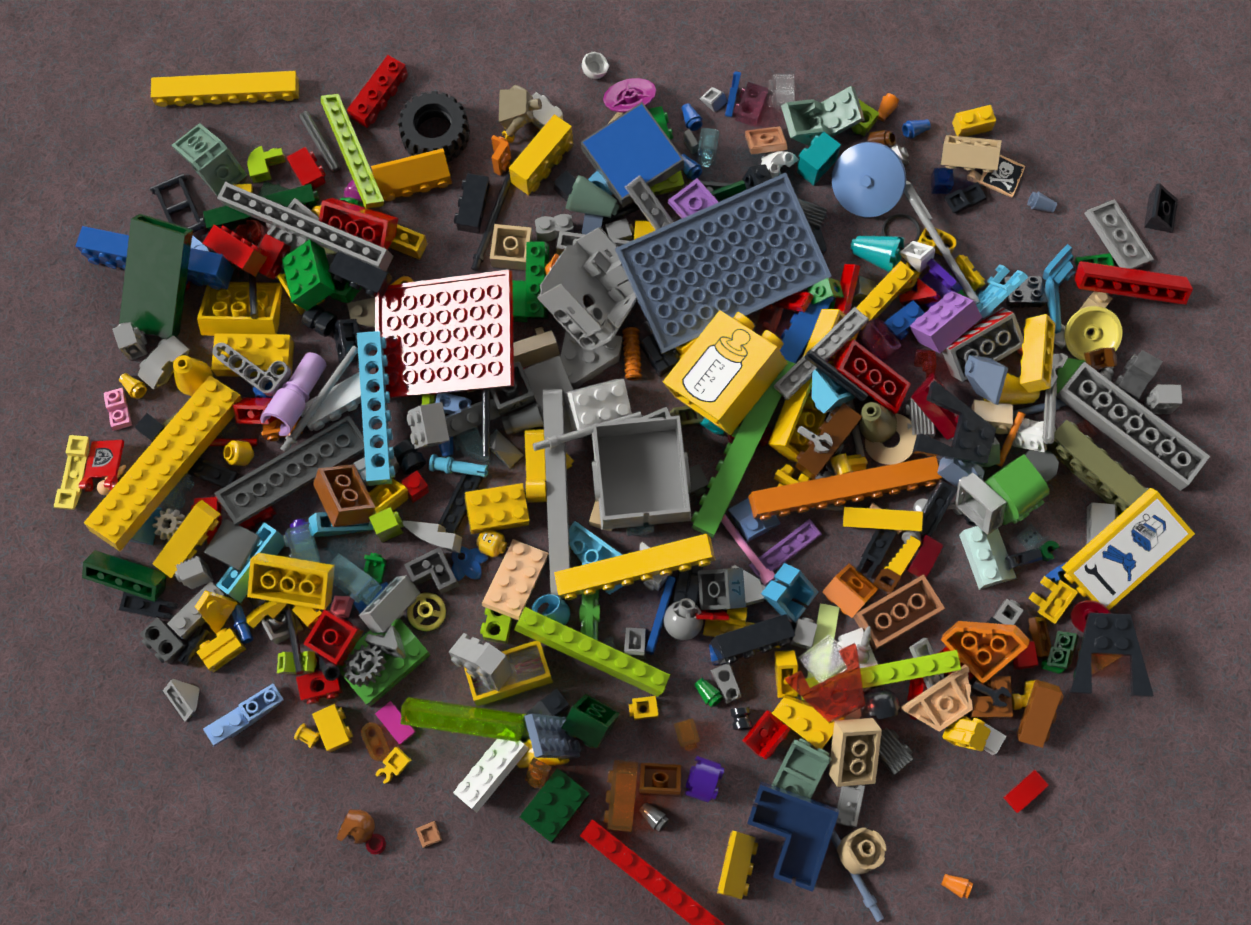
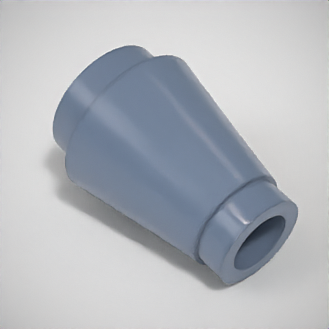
(1041, 202)

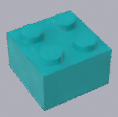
(818, 158)

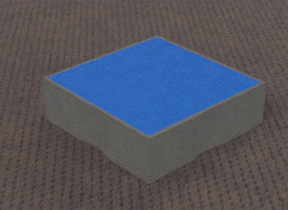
(632, 148)

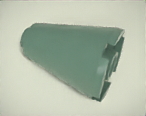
(591, 199)

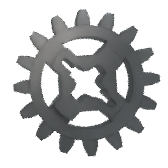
(364, 665)

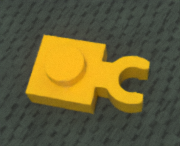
(395, 763)

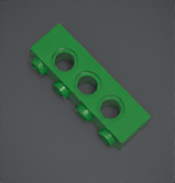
(536, 259)

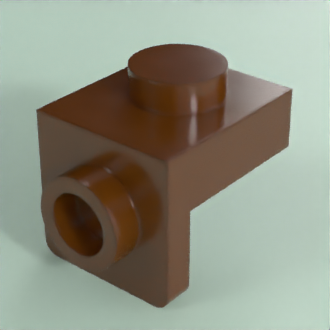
(1101, 358)

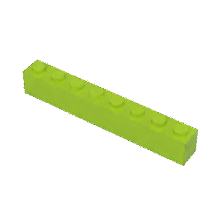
(592, 652)

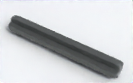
(319, 141)

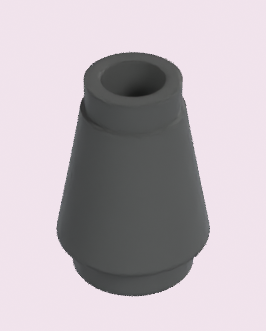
(655, 817)

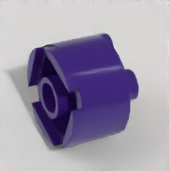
(703, 779)

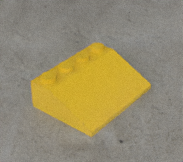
(229, 310)

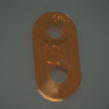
(375, 742)

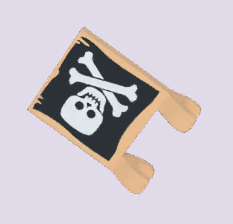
(1002, 180)

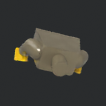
(516, 110)

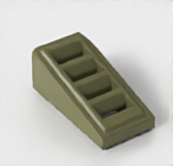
(686, 423)

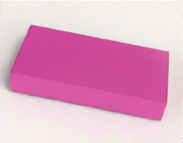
(391, 719)

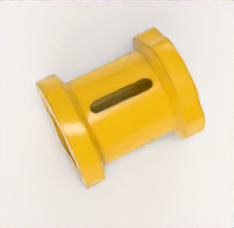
(307, 735)

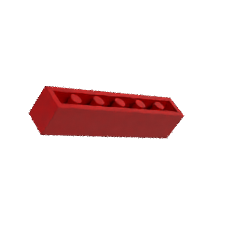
(1133, 282)

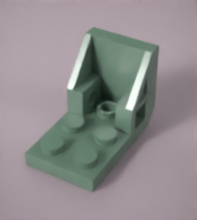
(811, 118)
(209, 158)

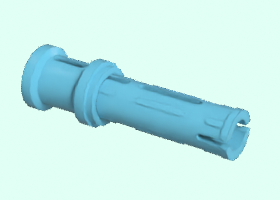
(450, 465)

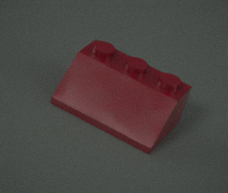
(943, 419)

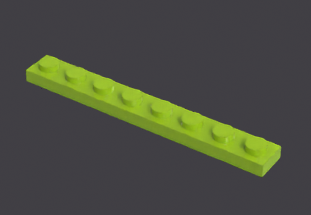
(352, 151)
(906, 669)

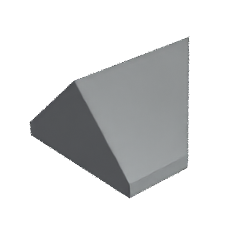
(278, 627)

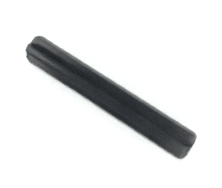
(837, 376)

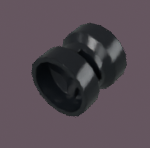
(741, 723)

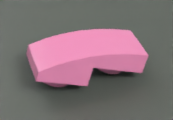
(118, 409)

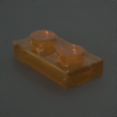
(537, 773)

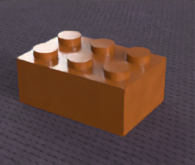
(343, 495)

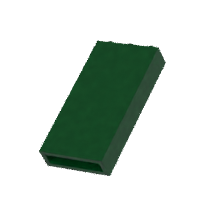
(155, 276)

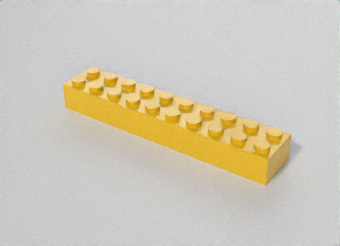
(163, 464)

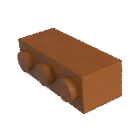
(1039, 713)

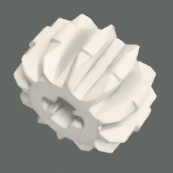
(163, 523)

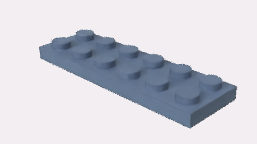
(549, 738)

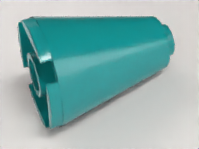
(879, 250)

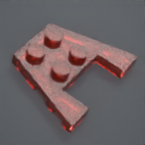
(838, 694)

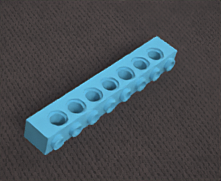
(366, 342)

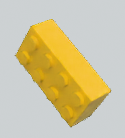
(541, 155)
(258, 349)
(290, 581)

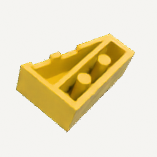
(804, 721)

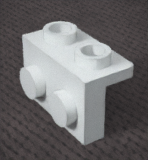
(1030, 436)

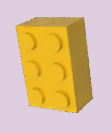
(496, 508)

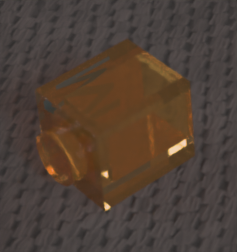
(687, 734)

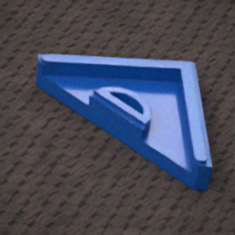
(733, 94)

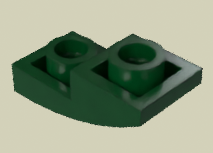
(1063, 650)

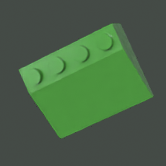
(395, 667)

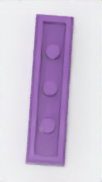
(788, 547)

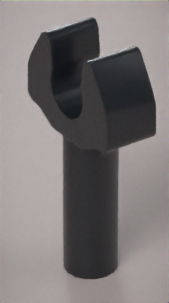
(994, 694)

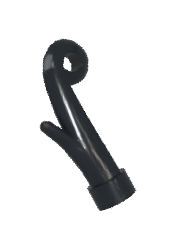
(327, 667)

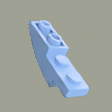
(244, 715)

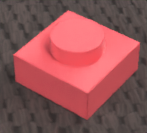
(342, 606)

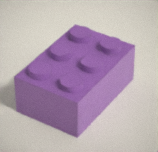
(945, 321)

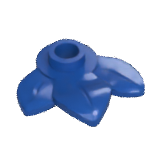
(469, 565)

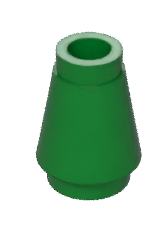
(708, 692)

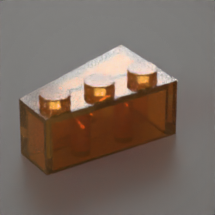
(621, 796)

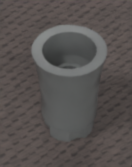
(523, 419)

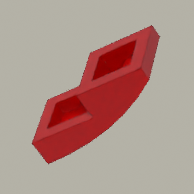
(1025, 791)

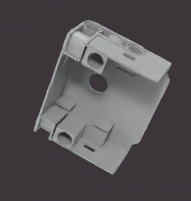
(588, 271)

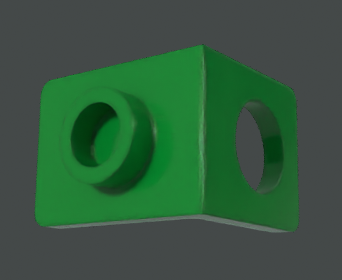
(825, 290)

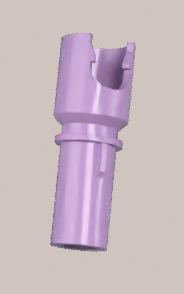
(290, 400)

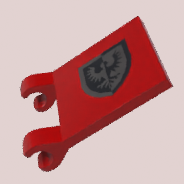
(102, 462)

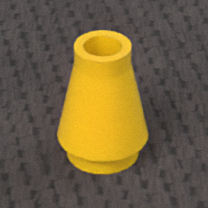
(134, 387)

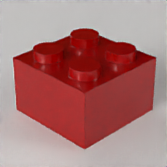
(333, 637)

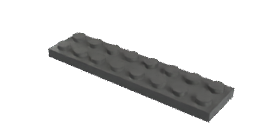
(290, 471)

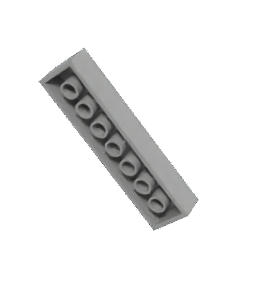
(1133, 426)

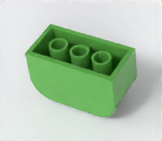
(1020, 488)

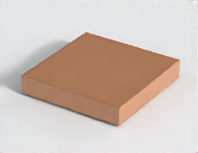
(765, 140)

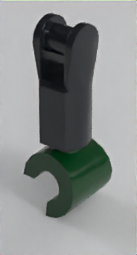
(1033, 555)

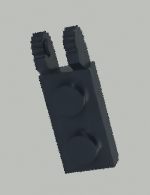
(876, 549)
(141, 606)

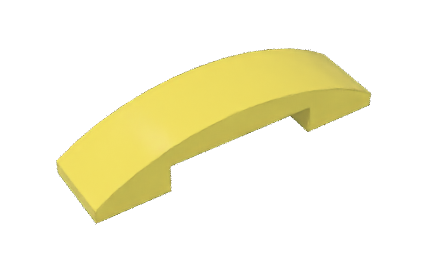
(77, 453)

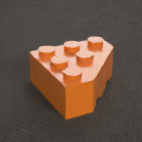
(985, 646)

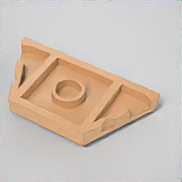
(943, 701)

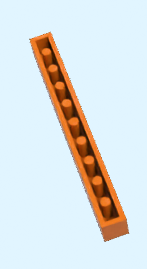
(844, 487)

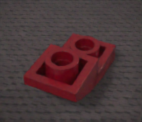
(925, 556)

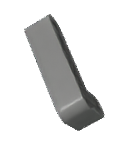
(248, 367)

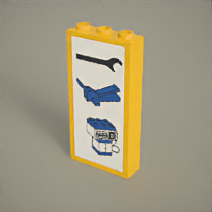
(1127, 550)

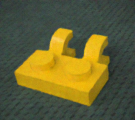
(1056, 602)

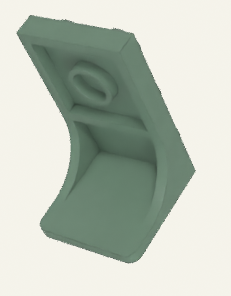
(801, 769)

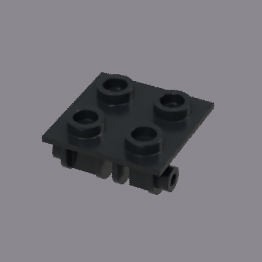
(1029, 292)

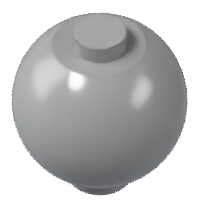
(681, 620)

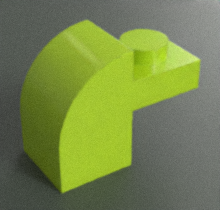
(259, 163)
(286, 662)

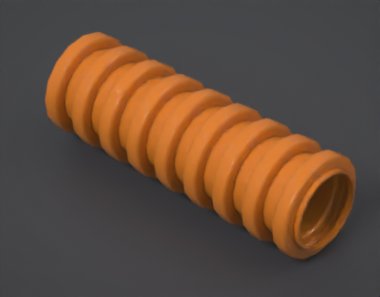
(632, 353)

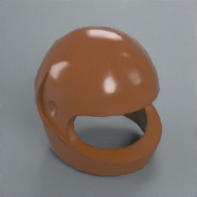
(358, 824)

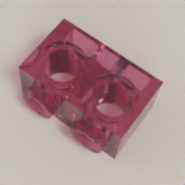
(754, 105)

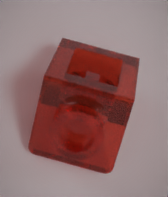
(926, 360)

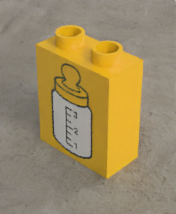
(727, 370)

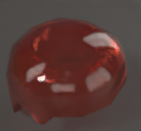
(252, 231)

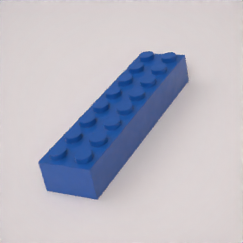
(112, 247)

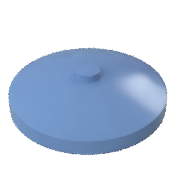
(869, 179)

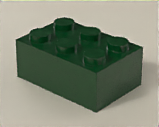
(590, 721)
(554, 805)

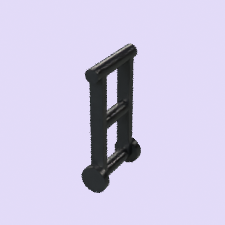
(179, 206)

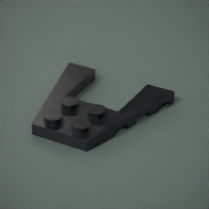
(972, 434)
(1111, 636)

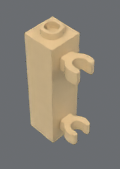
(536, 348)

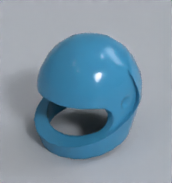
(557, 609)

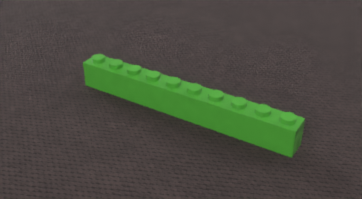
(736, 461)

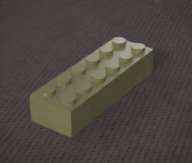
(1095, 467)

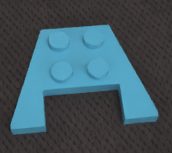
(996, 292)

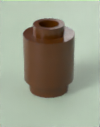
(883, 137)

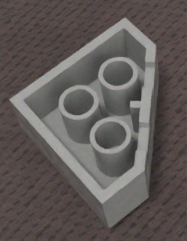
(586, 364)
(481, 661)

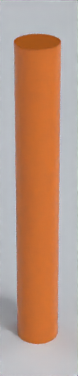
(1011, 436)

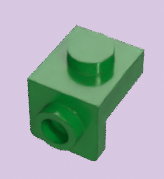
(375, 566)

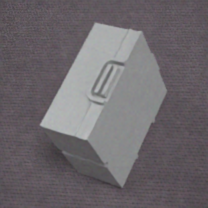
(641, 472)

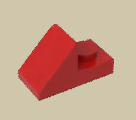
(923, 295)

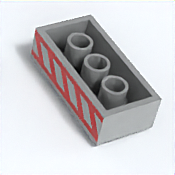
(990, 337)

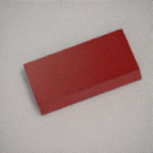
(798, 301)

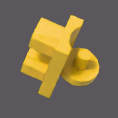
(784, 476)

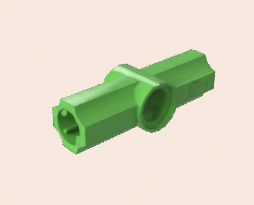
(590, 615)

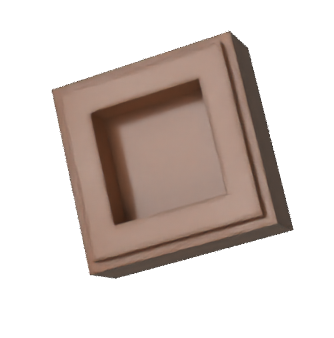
(428, 834)

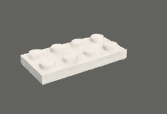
(490, 772)

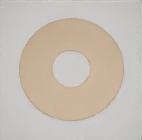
(898, 453)

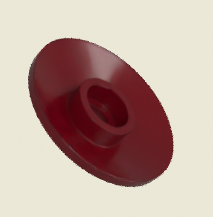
(1081, 610)

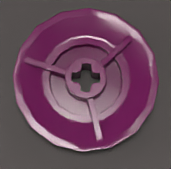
(628, 94)

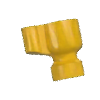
(1020, 701)

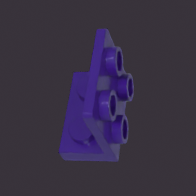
(939, 281)

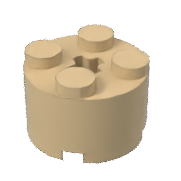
(862, 851)

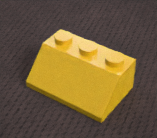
(737, 865)

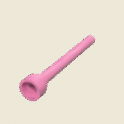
(765, 574)

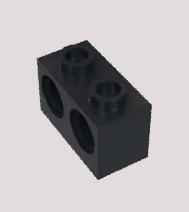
(345, 337)

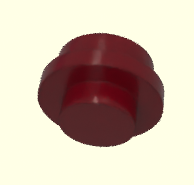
(376, 844)

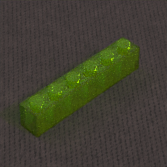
(462, 719)

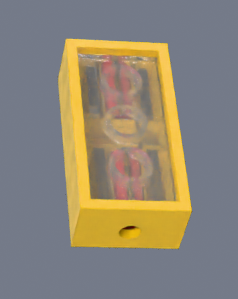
(528, 669)

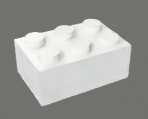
(597, 403)

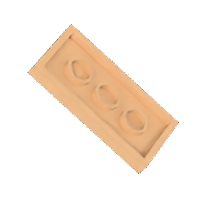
(515, 579)

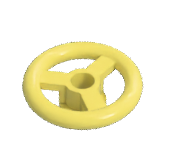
(424, 604)

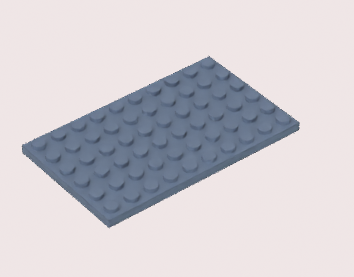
(723, 260)

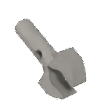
(816, 439)

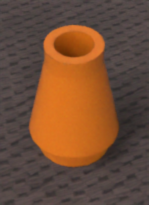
(887, 106)
(957, 885)

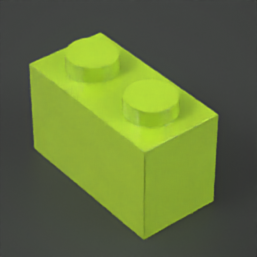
(387, 524)

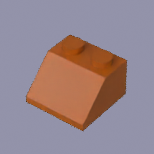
(849, 590)

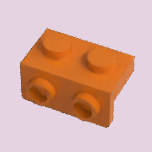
(501, 156)

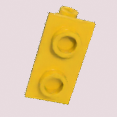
(974, 278)

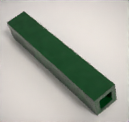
(232, 218)

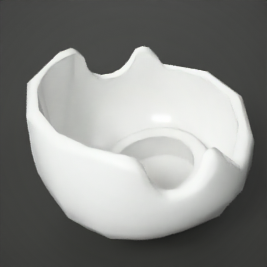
(594, 65)

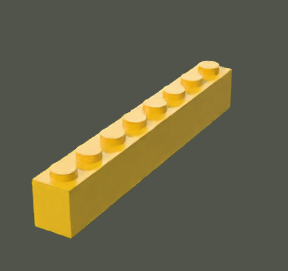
(225, 88)
(634, 566)

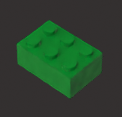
(308, 275)

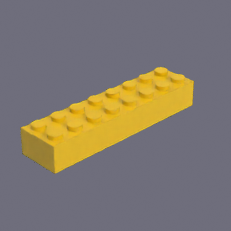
(800, 408)

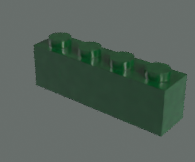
(124, 575)

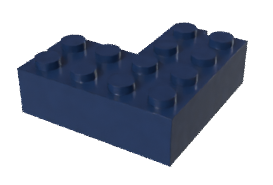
(806, 831)

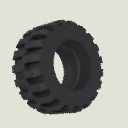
(428, 107)

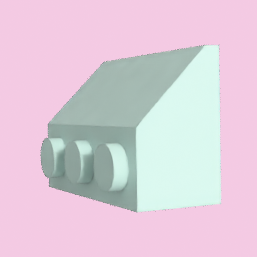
(986, 557)

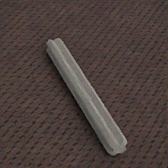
(1049, 414)

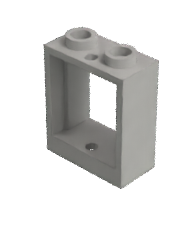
(980, 503)

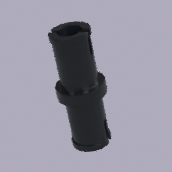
(193, 646)

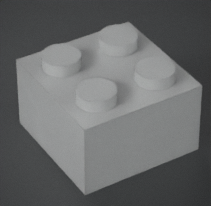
(428, 425)

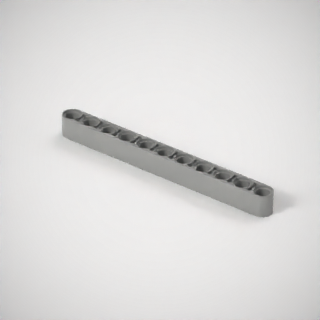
(556, 486)

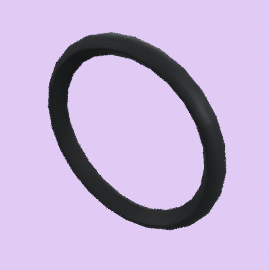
(905, 216)

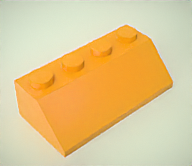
(412, 174)

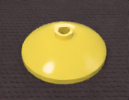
(1105, 326)

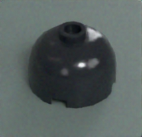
(880, 703)

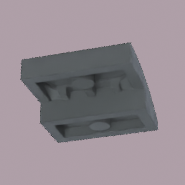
(232, 544)

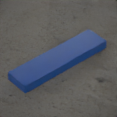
(659, 619)

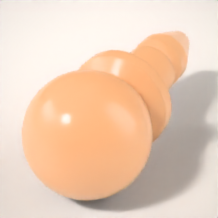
(105, 491)

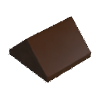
(660, 779)

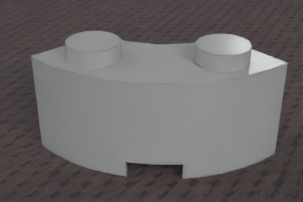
(159, 364)

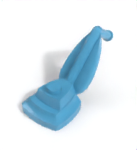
(1055, 274)

